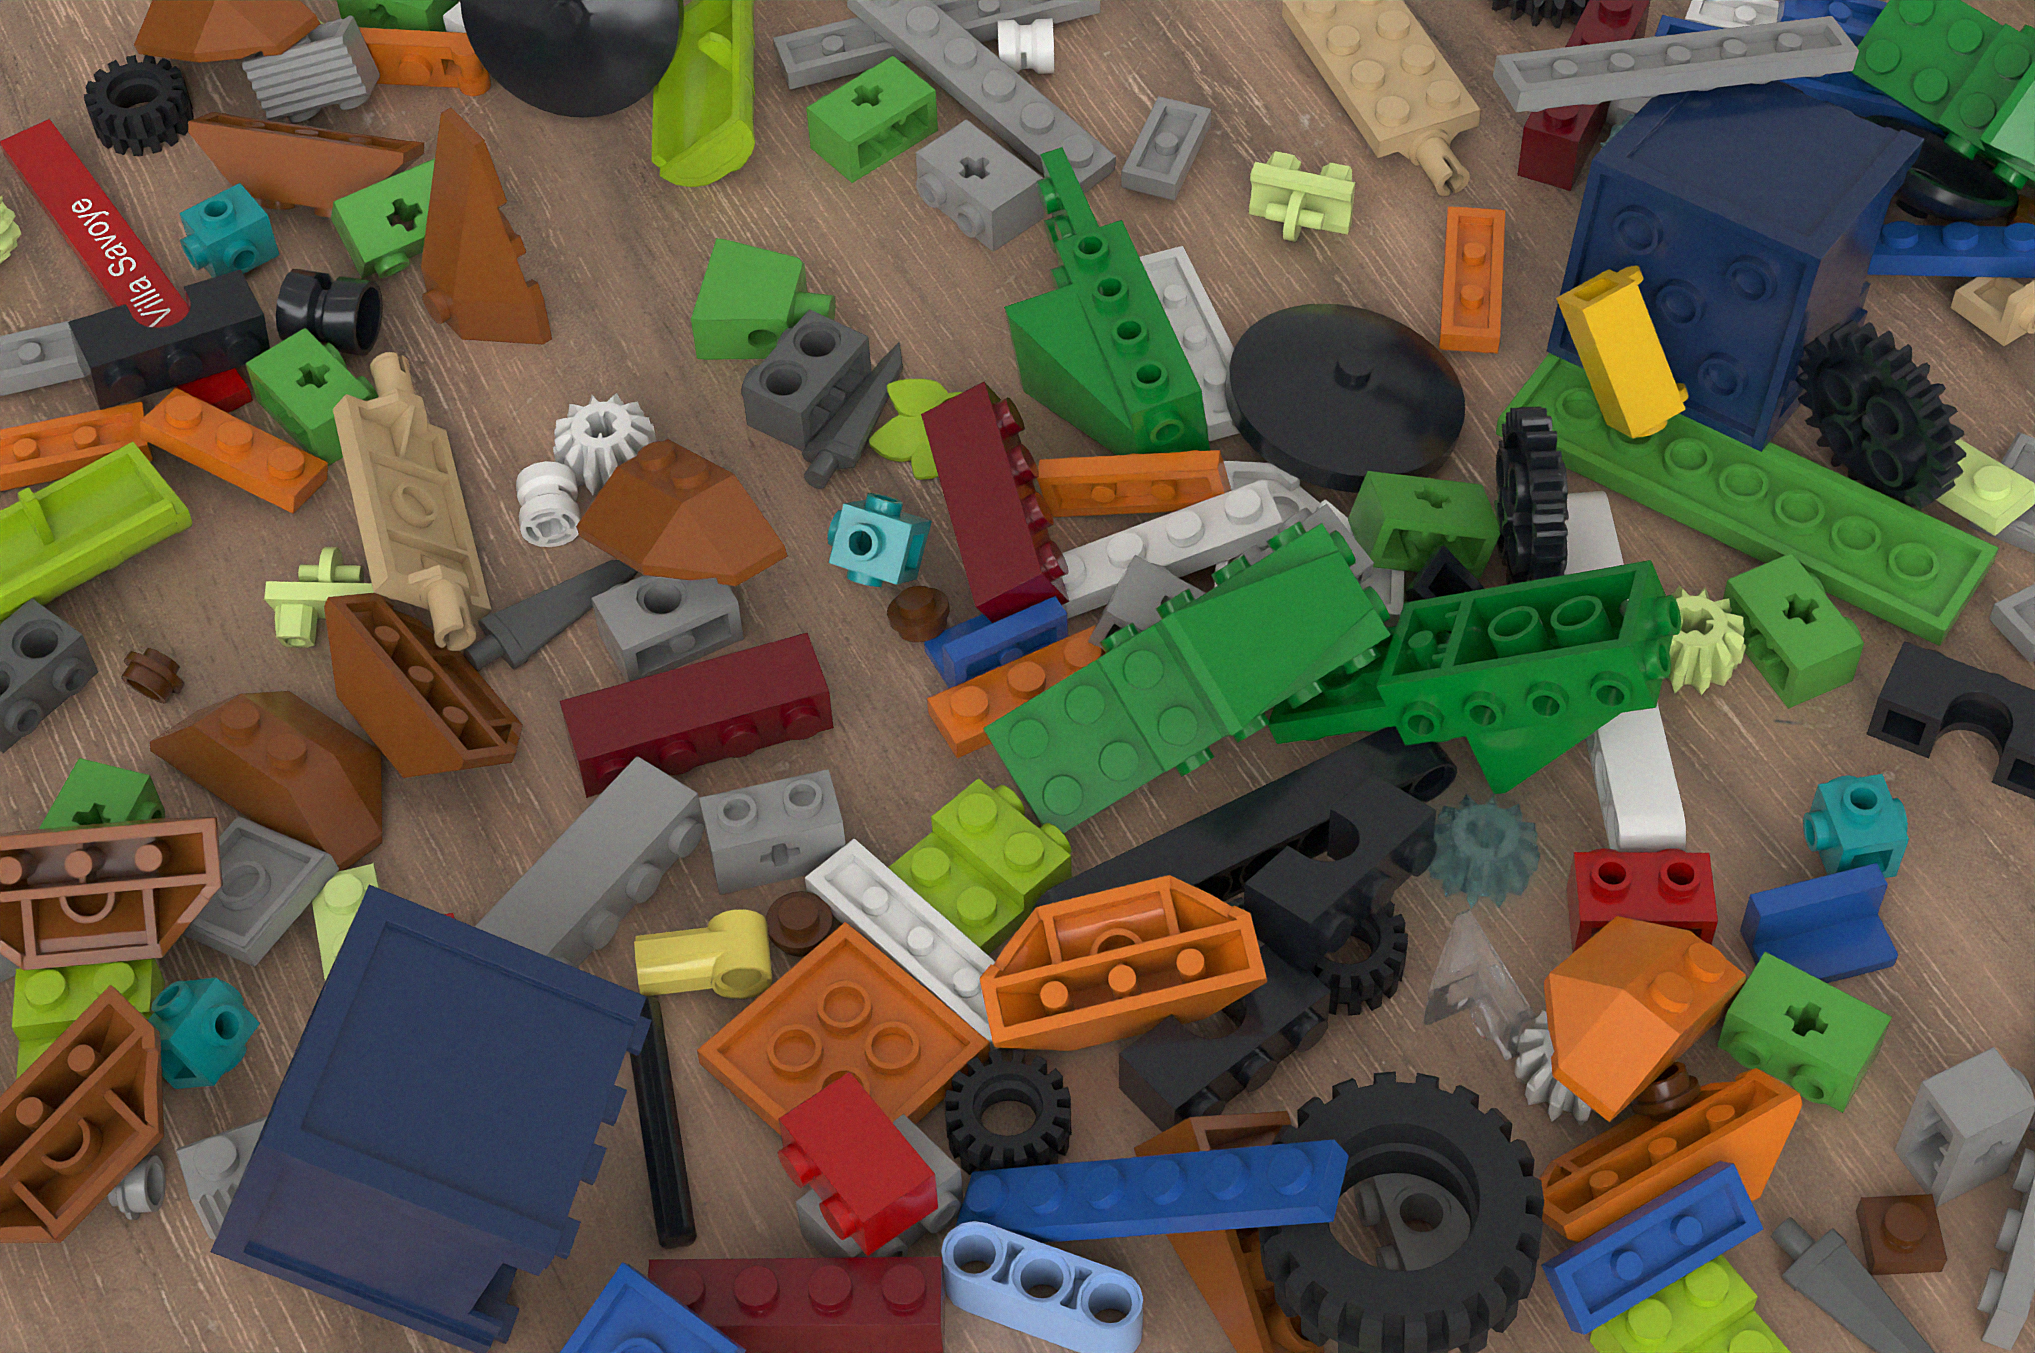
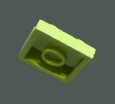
(985, 863)
(55, 997)
(1696, 1314)

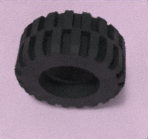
(1446, 1141)

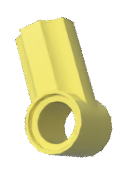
(725, 956)

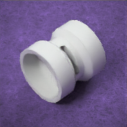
(1027, 45)
(548, 504)

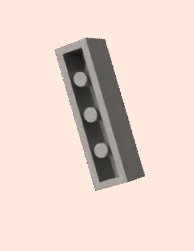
(600, 866)

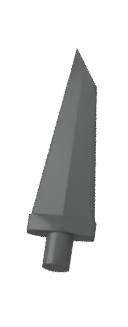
(847, 432)
(533, 622)
(1845, 1290)

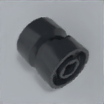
(333, 311)

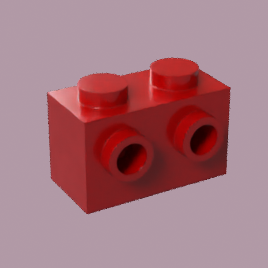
(1651, 887)
(856, 1164)

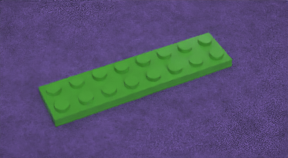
(1771, 506)

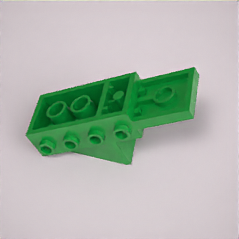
(1960, 77)
(1101, 339)
(1517, 675)
(1193, 677)

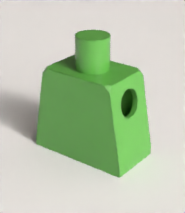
(751, 301)

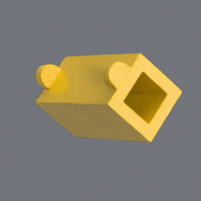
(1622, 353)

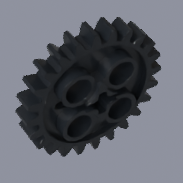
(1880, 414)
(1531, 497)

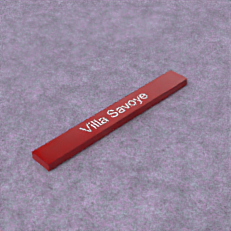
(108, 245)

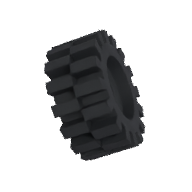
(133, 84)
(1374, 976)
(1000, 1083)

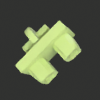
(1302, 198)
(303, 602)

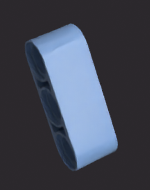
(1024, 1263)

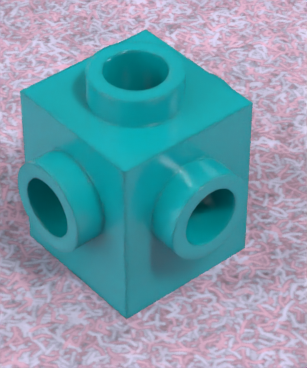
(228, 233)
(878, 541)
(1857, 825)
(201, 1031)

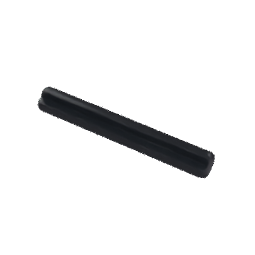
(662, 1135)

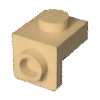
(1997, 307)

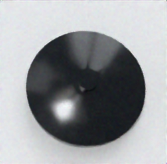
(575, 53)
(1343, 396)

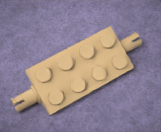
(1389, 80)
(411, 505)

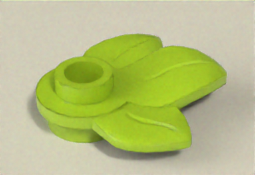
(905, 435)

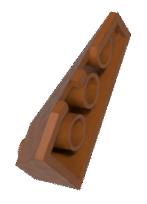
(473, 249)
(1228, 1261)

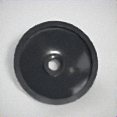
(1947, 183)

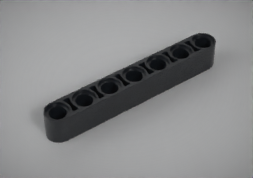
(1242, 836)

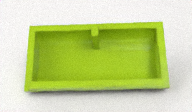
(707, 96)
(84, 527)

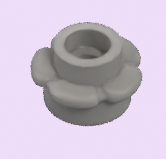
(141, 1188)

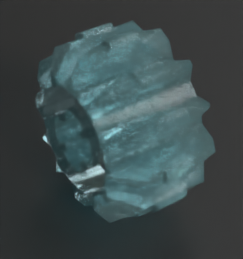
(1484, 850)

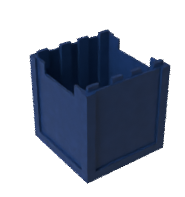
(1748, 238)
(434, 1124)

